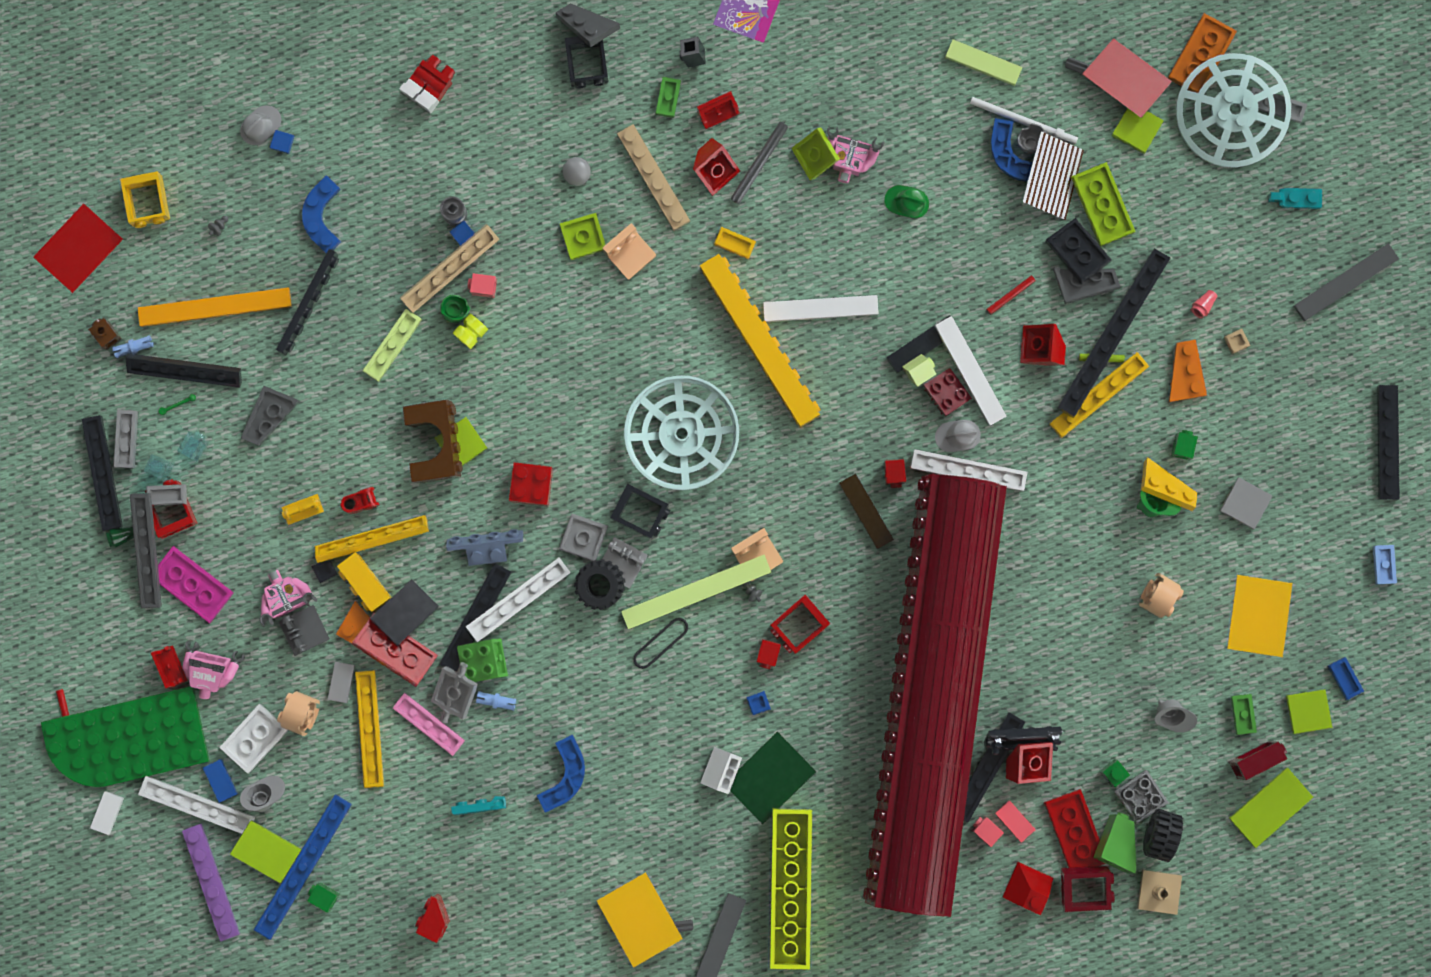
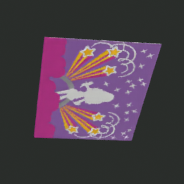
(747, 17)

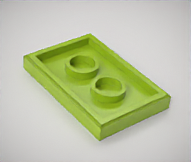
(265, 851)

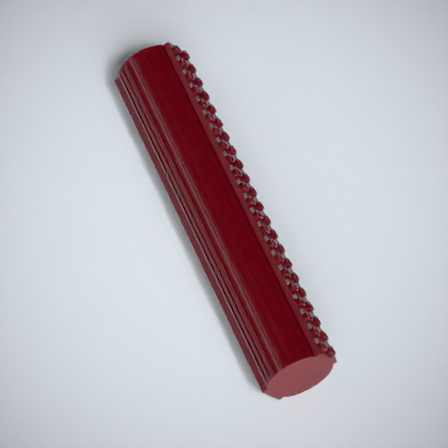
(935, 695)

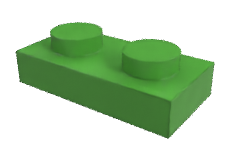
(668, 97)
(1243, 714)

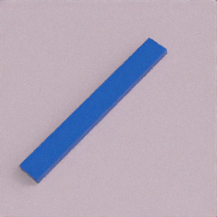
(302, 867)

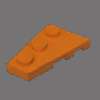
(1187, 374)
(353, 623)

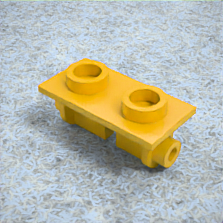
(302, 509)

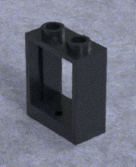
(575, 43)
(627, 493)

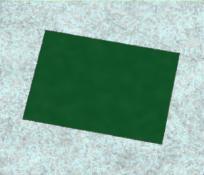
(770, 777)

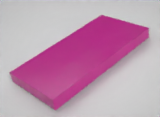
(192, 584)

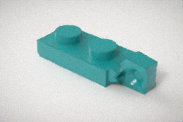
(1297, 198)
(480, 805)

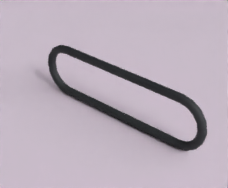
(669, 646)

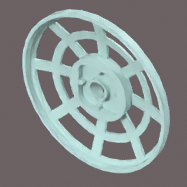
(1224, 118)
(681, 420)

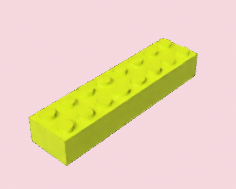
(791, 889)

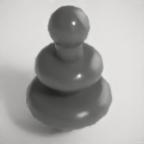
(219, 224)
(754, 595)

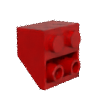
(434, 921)

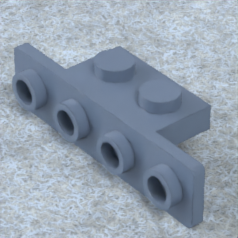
(487, 547)

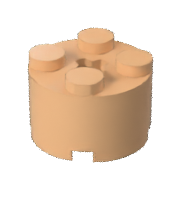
(1161, 596)
(298, 713)

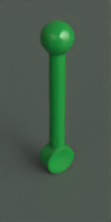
(163, 411)

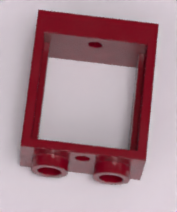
(1258, 760)
(1068, 874)

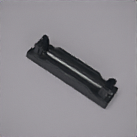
(1010, 738)

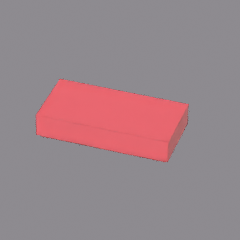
(1015, 821)

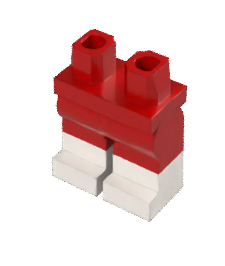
(428, 84)

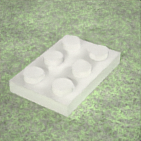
(253, 738)

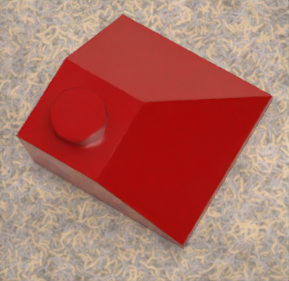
(714, 166)
(1042, 345)
(1030, 763)
(1028, 888)

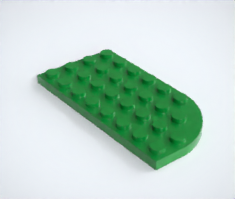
(128, 739)

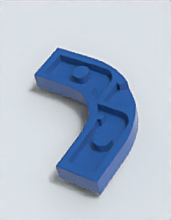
(1003, 153)
(313, 212)
(572, 778)

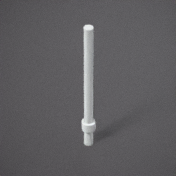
(1057, 133)

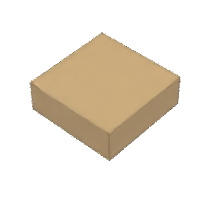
(1237, 341)

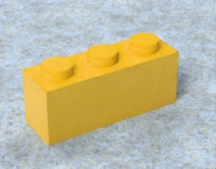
(363, 582)

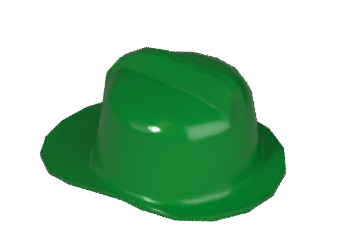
(906, 201)
(1154, 506)

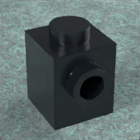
(692, 52)

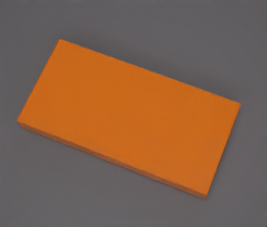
(1206, 42)

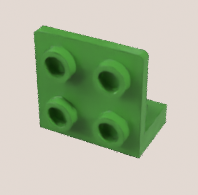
(484, 660)

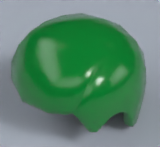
(454, 308)

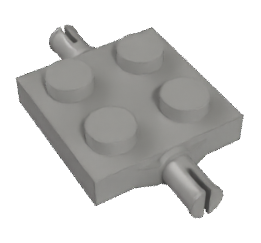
(454, 692)

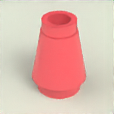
(1204, 304)

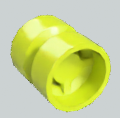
(470, 331)

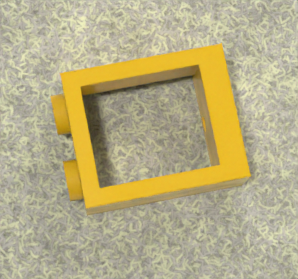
(142, 181)

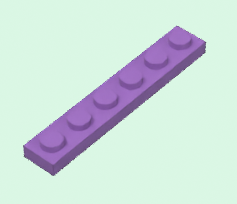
(211, 882)

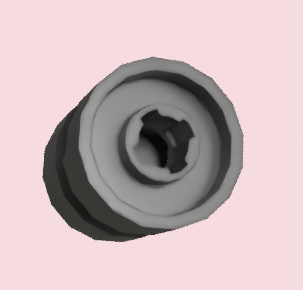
(453, 210)

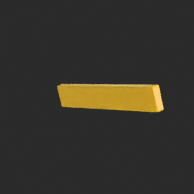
(1101, 393)
(371, 538)
(369, 729)

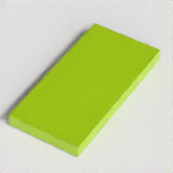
(1103, 204)
(1271, 807)

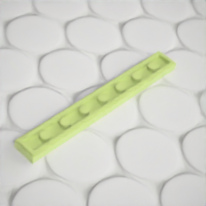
(696, 591)

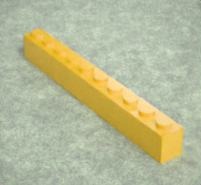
(759, 340)

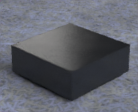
(324, 570)

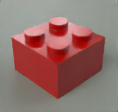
(531, 484)

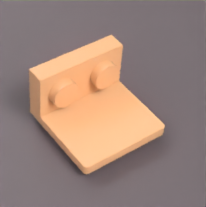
(629, 252)
(756, 546)

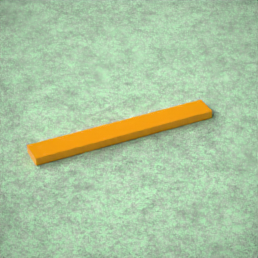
(214, 307)

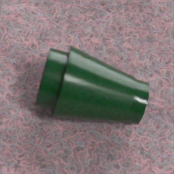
(119, 536)

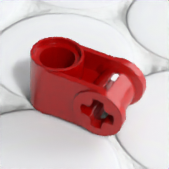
(361, 501)

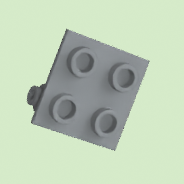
(626, 558)

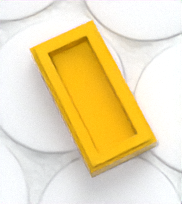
(734, 243)

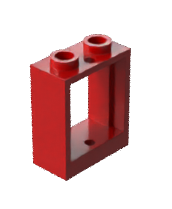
(171, 529)
(813, 610)

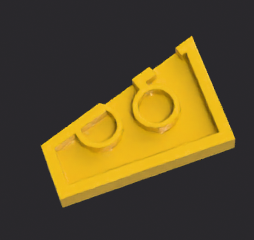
(1166, 486)

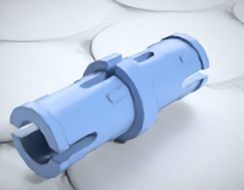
(133, 346)
(496, 700)

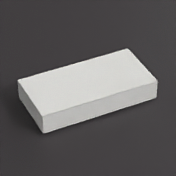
(107, 812)

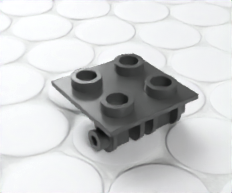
(304, 630)

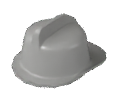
(260, 125)
(957, 436)
(1174, 716)
(262, 794)

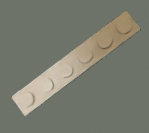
(653, 177)
(449, 268)

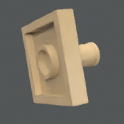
(1159, 892)

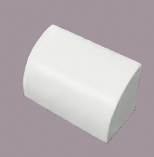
(721, 770)

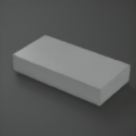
(168, 494)
(341, 682)

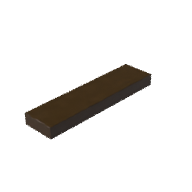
(866, 511)

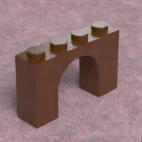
(446, 463)

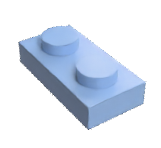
(1384, 564)

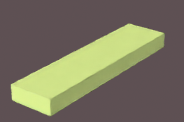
(983, 62)
(392, 345)

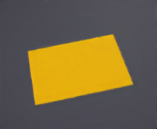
(1260, 616)
(639, 919)

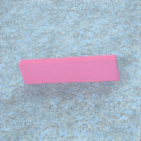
(428, 724)

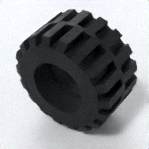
(583, 584)
(1163, 835)

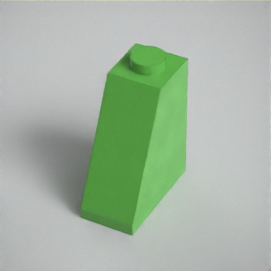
(1118, 844)

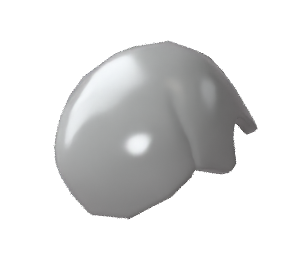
(1029, 138)
(576, 171)

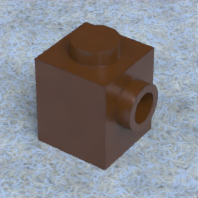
(104, 333)

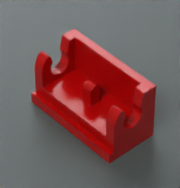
(718, 110)
(169, 667)

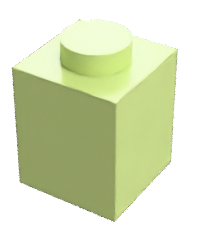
(920, 369)

